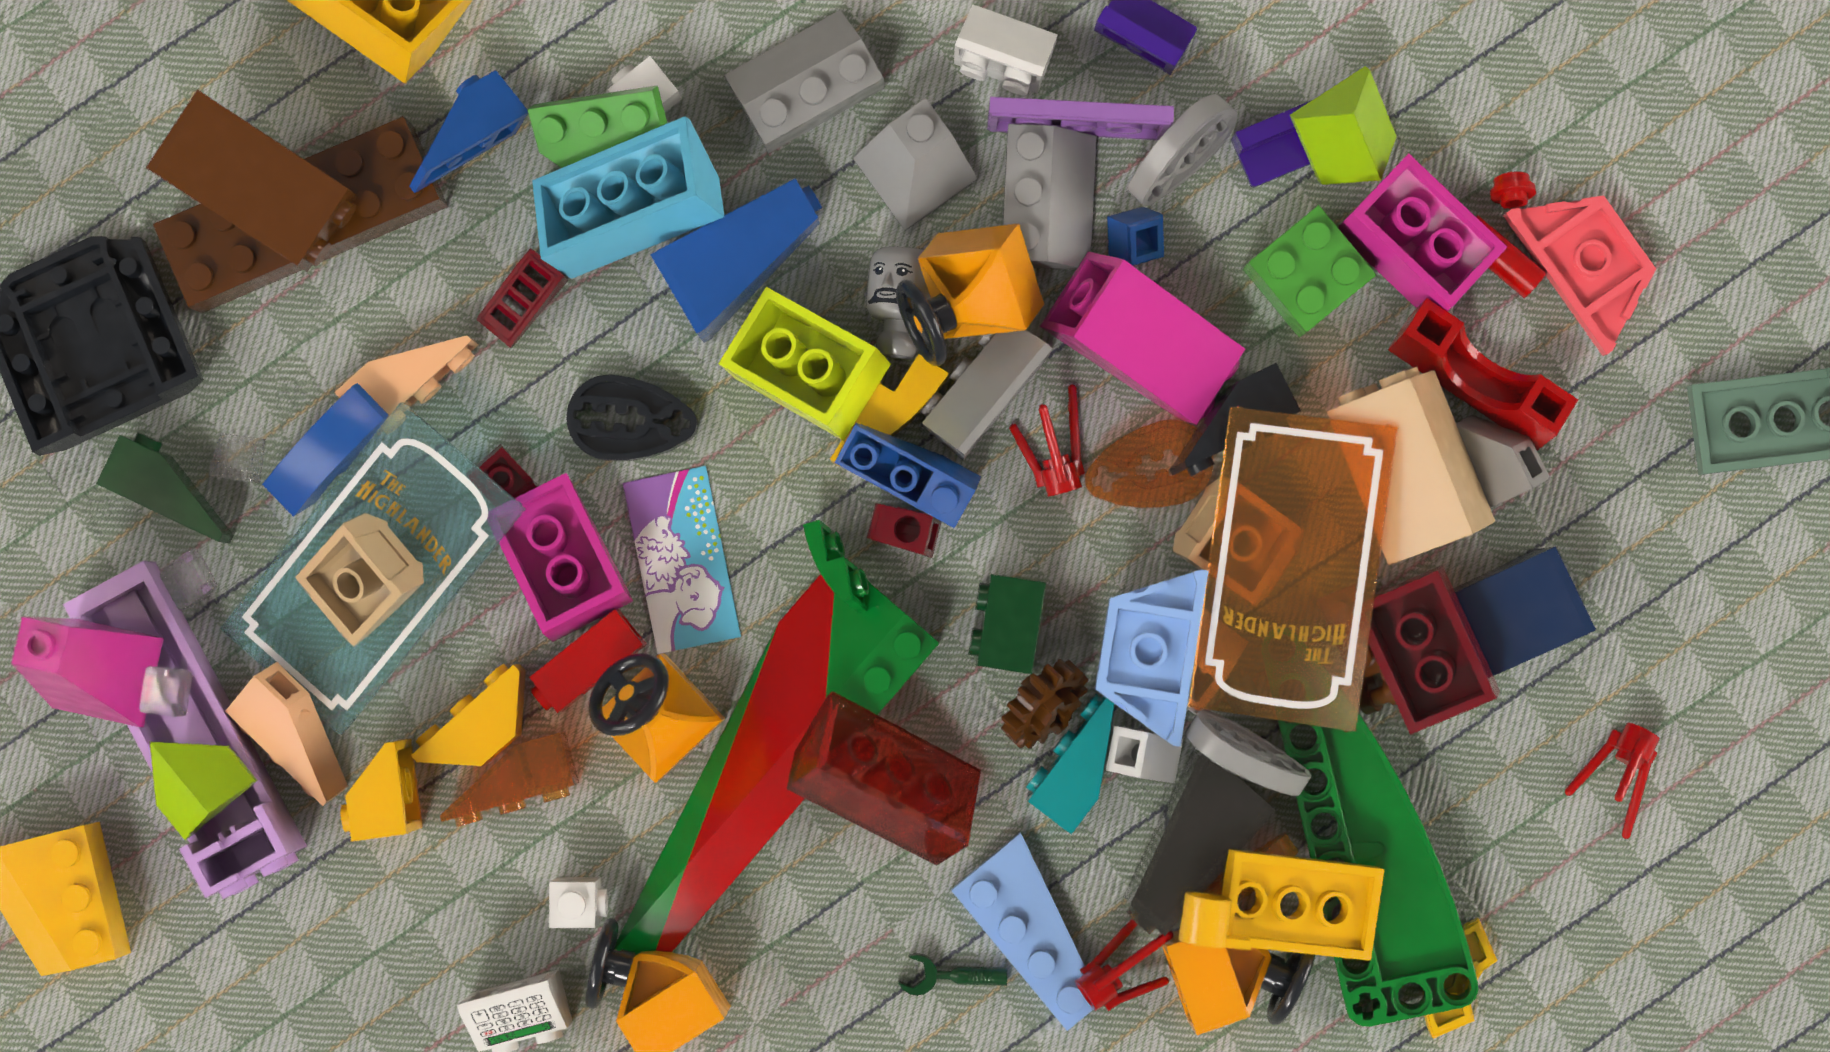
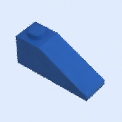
(477, 121)

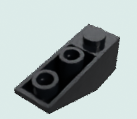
(1260, 391)

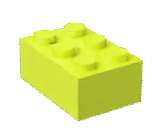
(805, 363)

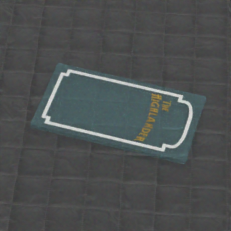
(437, 508)

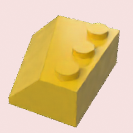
(63, 899)

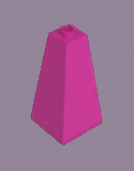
(86, 666)

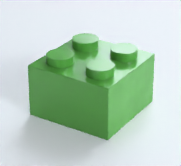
(1309, 271)

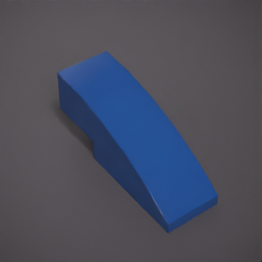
(325, 450)

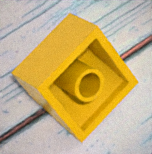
(384, 796)

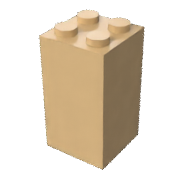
(1432, 479)

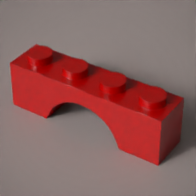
(1513, 400)

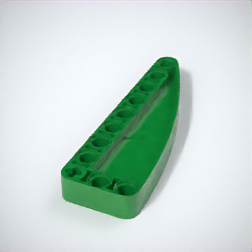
(1417, 919)

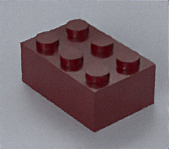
(1429, 651)

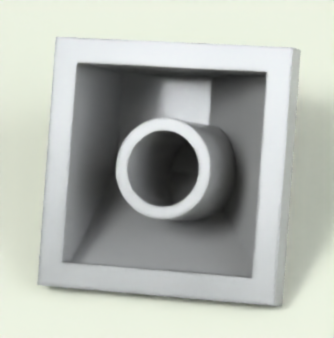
(915, 164)

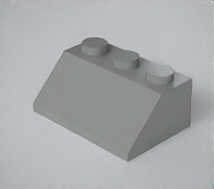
(805, 81)
(1050, 192)
(984, 389)

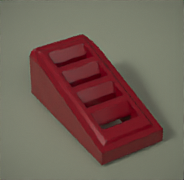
(519, 274)

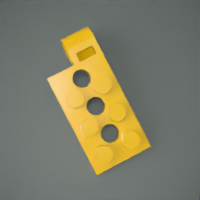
(1219, 922)

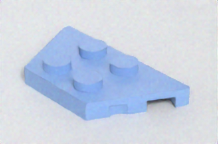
(1152, 652)

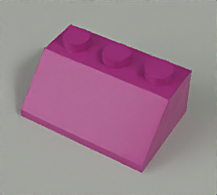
(1421, 237)

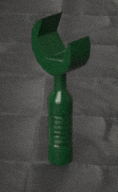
(959, 975)

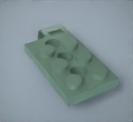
(1758, 399)

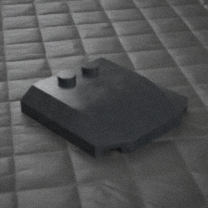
(90, 342)

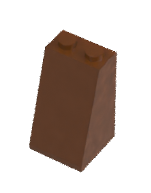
(253, 181)

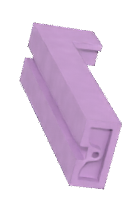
(254, 829)

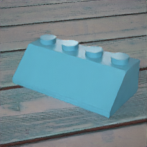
(626, 199)

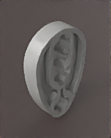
(1183, 149)
(1246, 753)

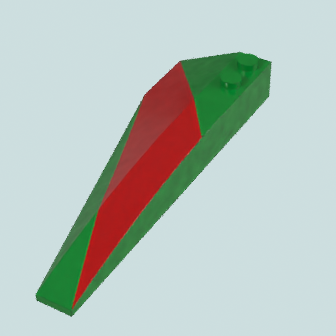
(743, 787)

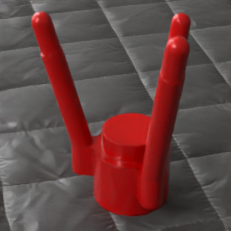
(1058, 473)
(1635, 750)
(1101, 984)

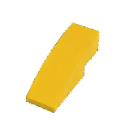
(894, 410)

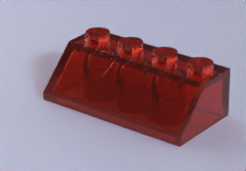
(886, 780)

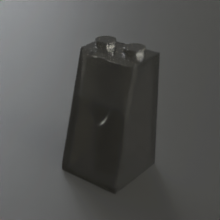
(1191, 842)

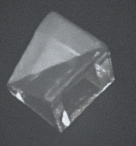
(166, 691)

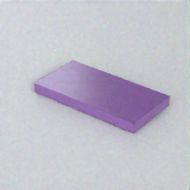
(1092, 118)

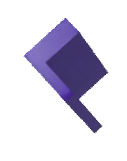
(1146, 31)
(1270, 148)

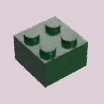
(1008, 623)

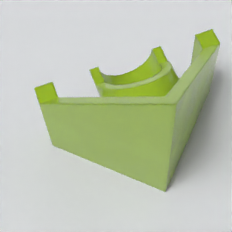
(196, 782)

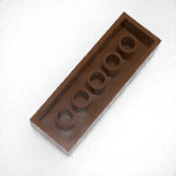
(221, 262)

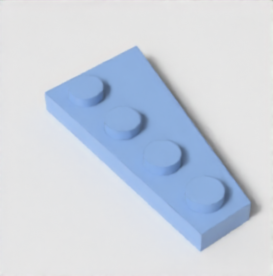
(1024, 923)

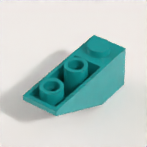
(1075, 777)

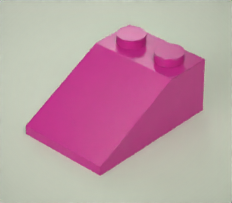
(562, 560)

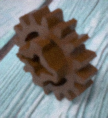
(1044, 704)

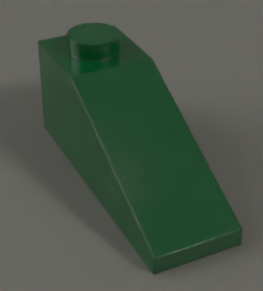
(158, 483)

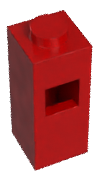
(584, 661)

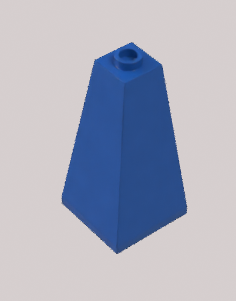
(732, 257)

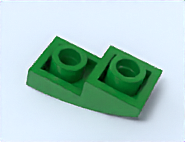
(839, 573)

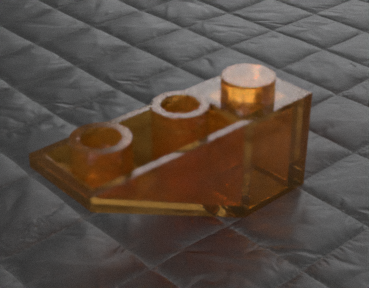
(523, 772)

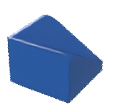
(1136, 235)

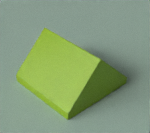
(1346, 131)

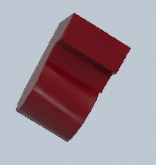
(904, 529)

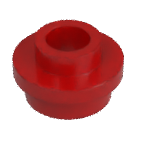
(1512, 189)

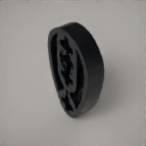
(626, 393)

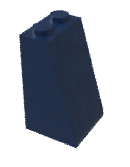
(1524, 609)

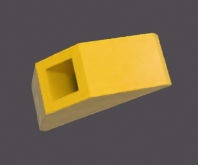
(479, 725)

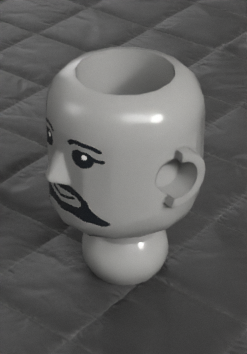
(886, 270)

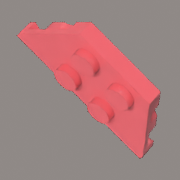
(1588, 262)

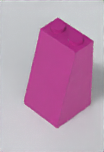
(1143, 336)

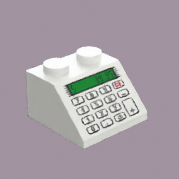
(517, 1012)

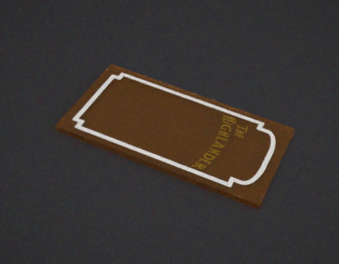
(1293, 568)

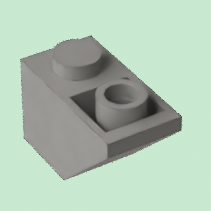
(1502, 459)

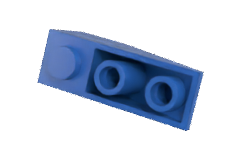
(910, 473)

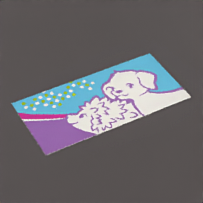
(681, 559)

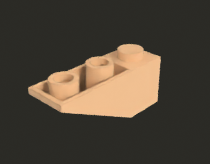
(411, 374)
(287, 726)

